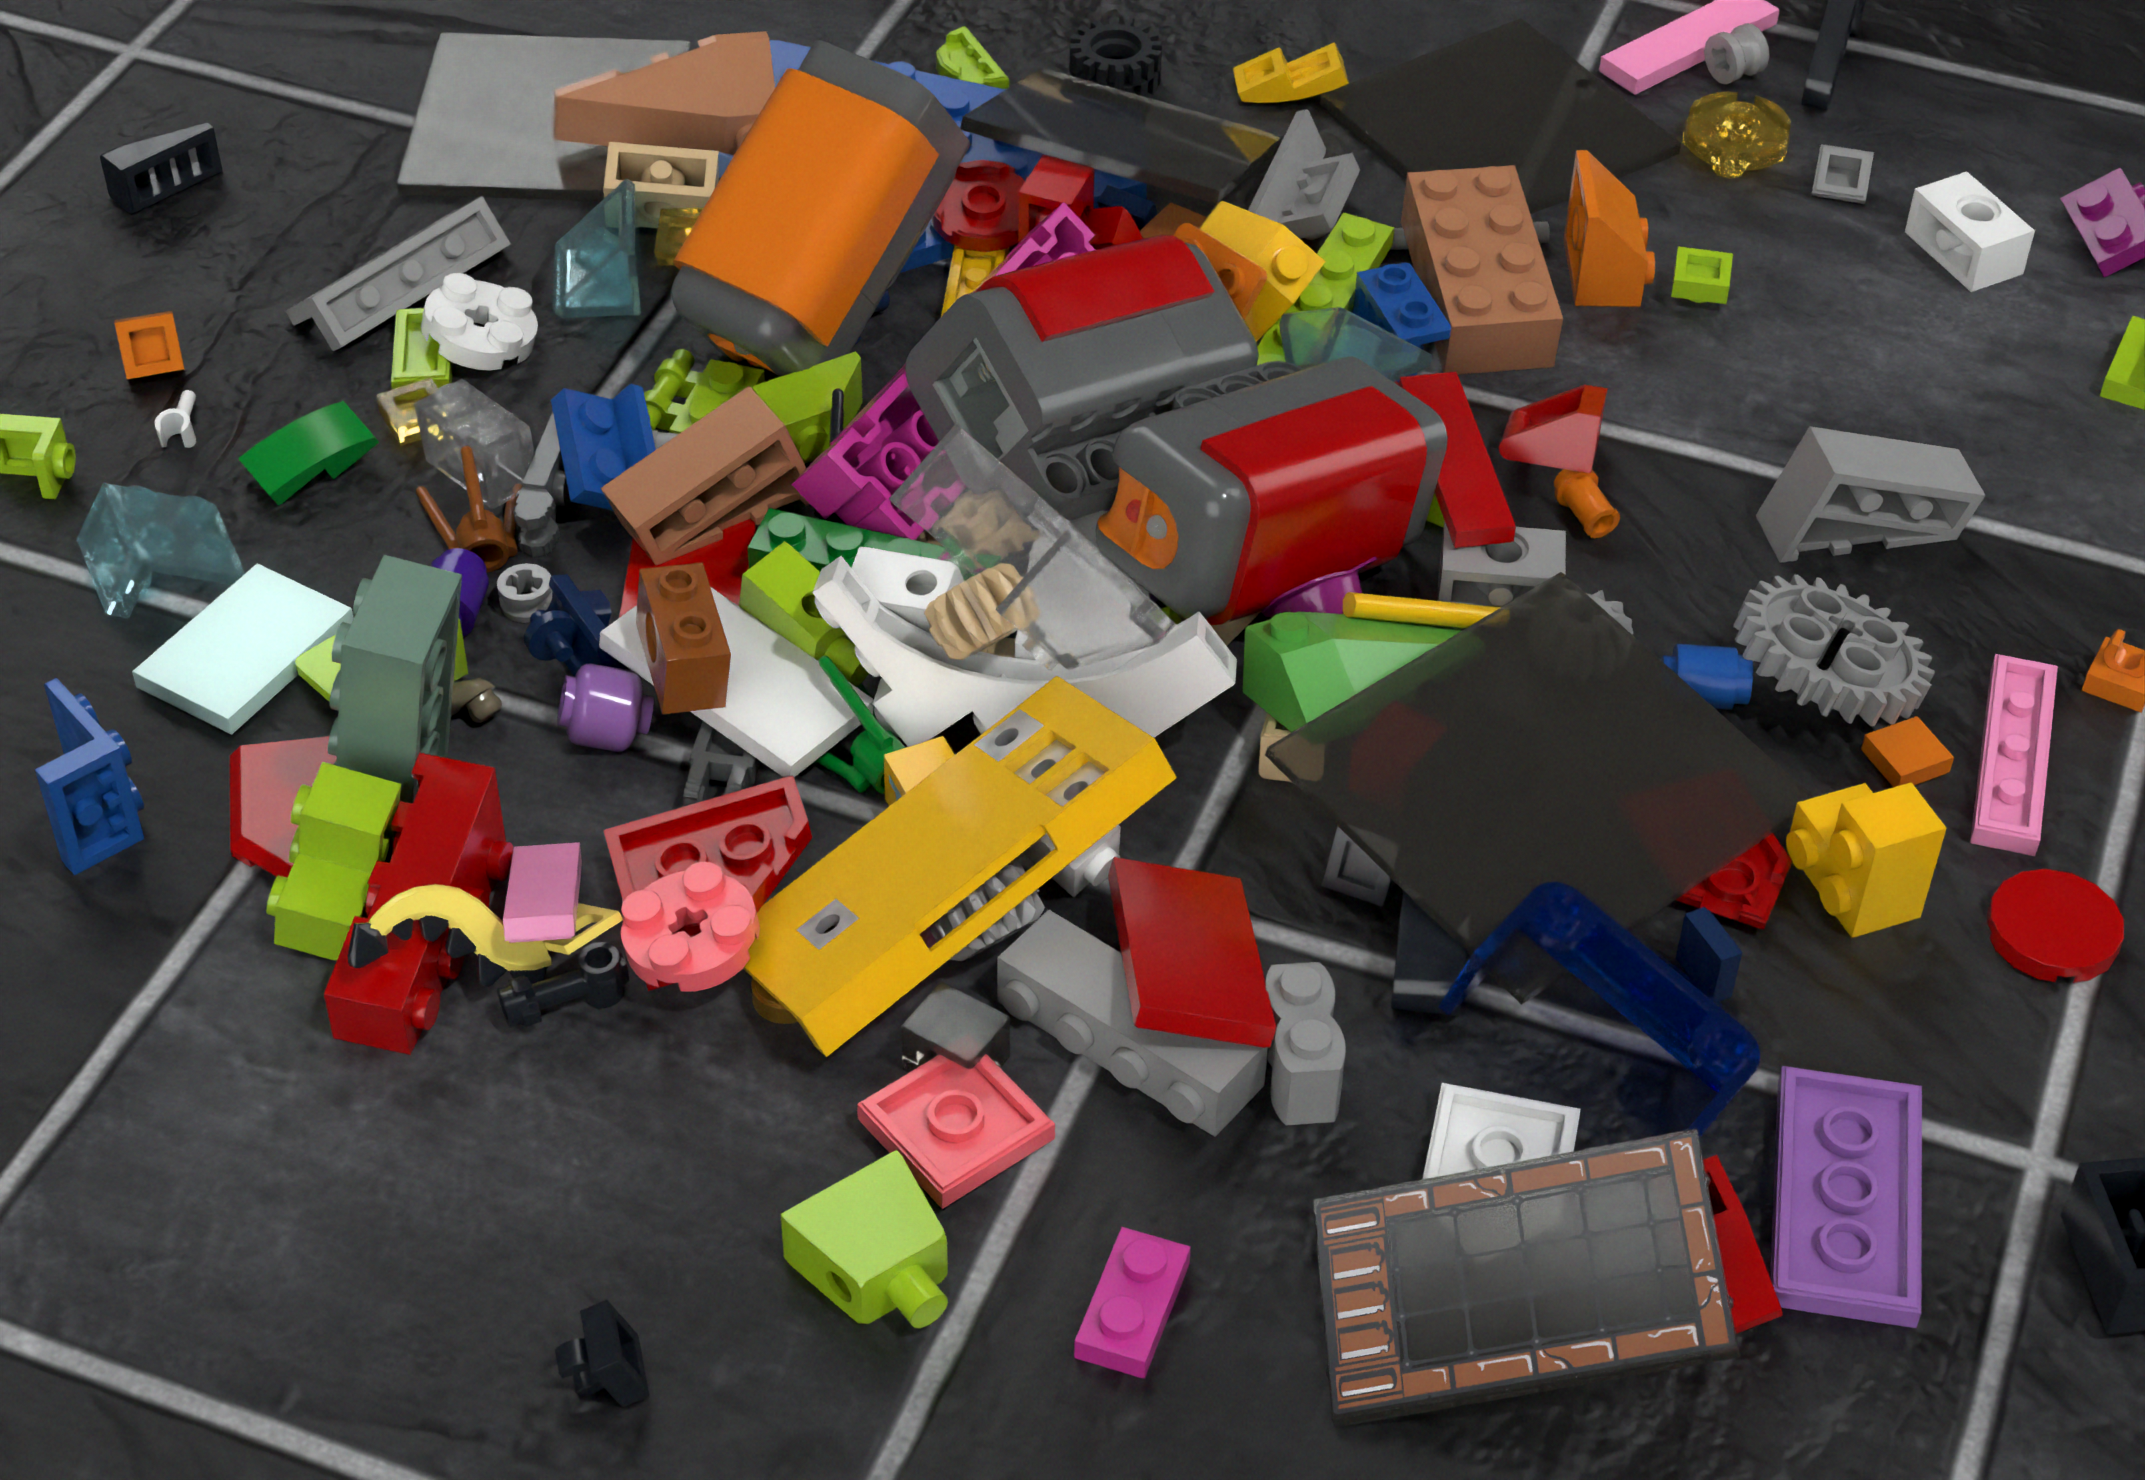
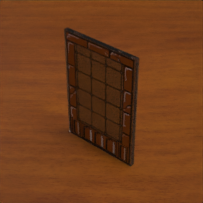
(1521, 1279)

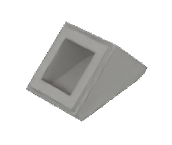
(1842, 173)

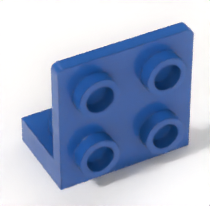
(88, 788)

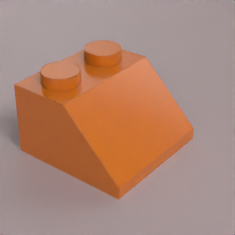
(1605, 239)

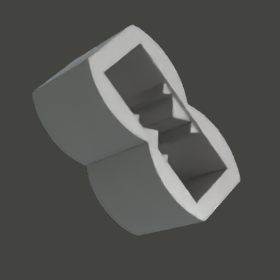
(1306, 1046)

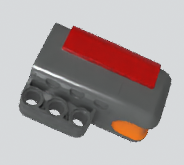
(1072, 354)
(1270, 484)

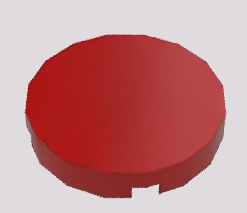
(981, 207)
(2055, 925)

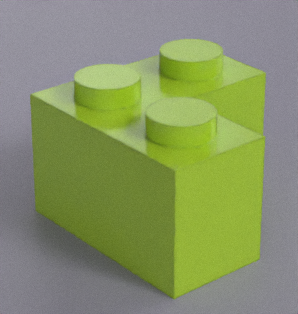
(333, 851)

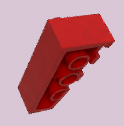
(443, 838)

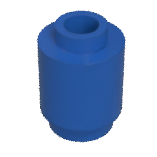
(1714, 673)

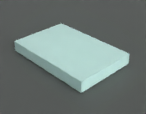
(241, 648)

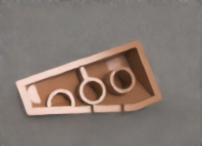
(680, 101)

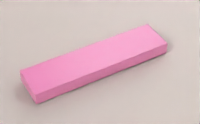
(1681, 42)
(2014, 755)

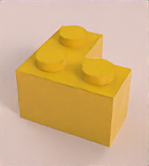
(1868, 853)

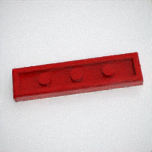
(1467, 481)

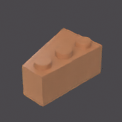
(708, 479)

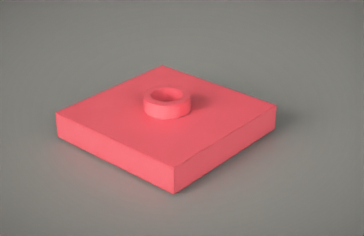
(956, 1124)

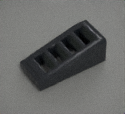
(128, 166)

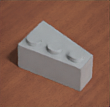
(1867, 490)

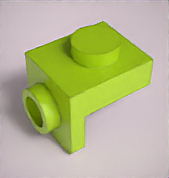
(37, 449)

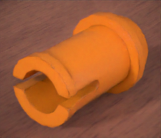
(1586, 501)

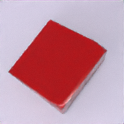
(1112, 227)

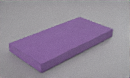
(1848, 1197)

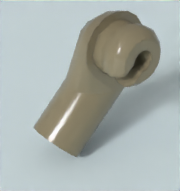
(477, 698)

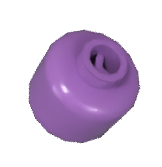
(604, 707)

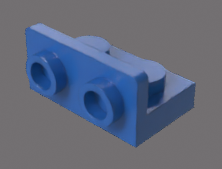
(1400, 304)
(600, 439)

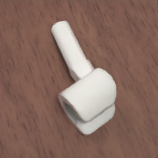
(177, 421)

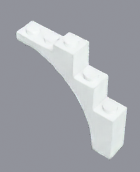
(929, 692)

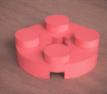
(682, 898)

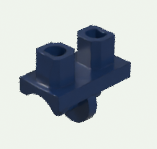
(571, 627)

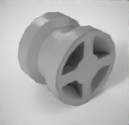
(1736, 53)

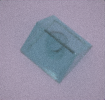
(601, 260)

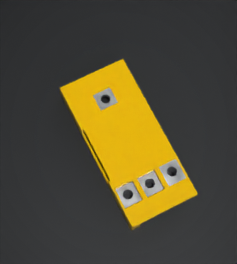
(1042, 769)

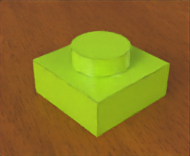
(1702, 275)

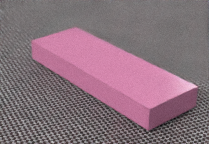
(543, 893)

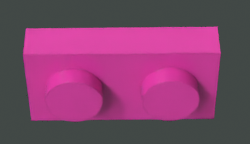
(1132, 1302)

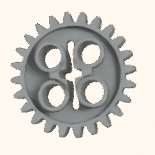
(1872, 673)

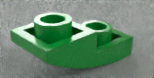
(302, 449)

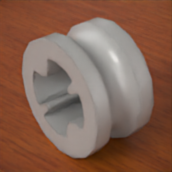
(524, 579)

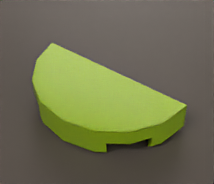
(967, 60)

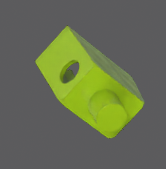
(782, 598)
(871, 1244)

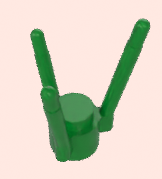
(868, 747)

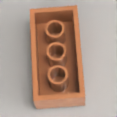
(1482, 268)

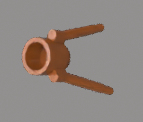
(478, 529)

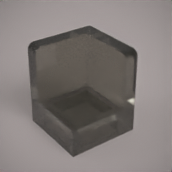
(956, 1029)

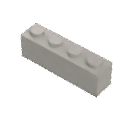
(1081, 997)

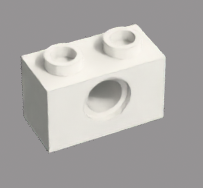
(1969, 231)

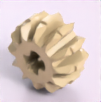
(966, 617)

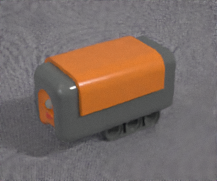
(816, 212)

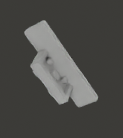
(1302, 186)

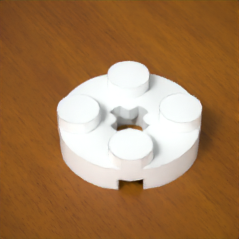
(463, 301)

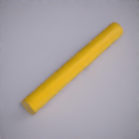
(1413, 610)

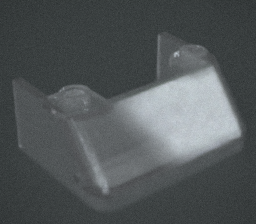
(1070, 596)

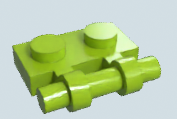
(702, 390)

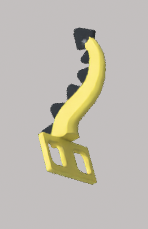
(471, 930)

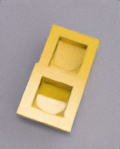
(1274, 80)

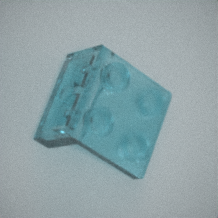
(148, 532)

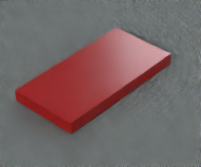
(1190, 953)

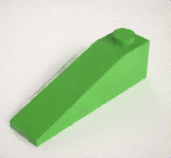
(1315, 660)

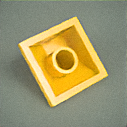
(1275, 248)

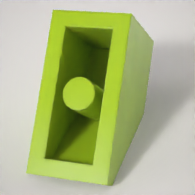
(805, 401)

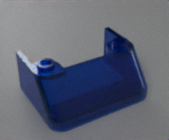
(1632, 980)

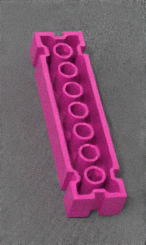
(892, 432)

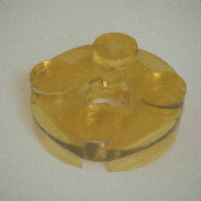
(1736, 133)

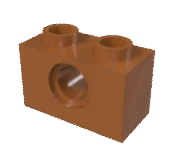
(682, 638)

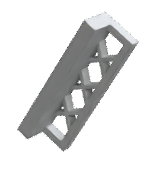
(402, 274)

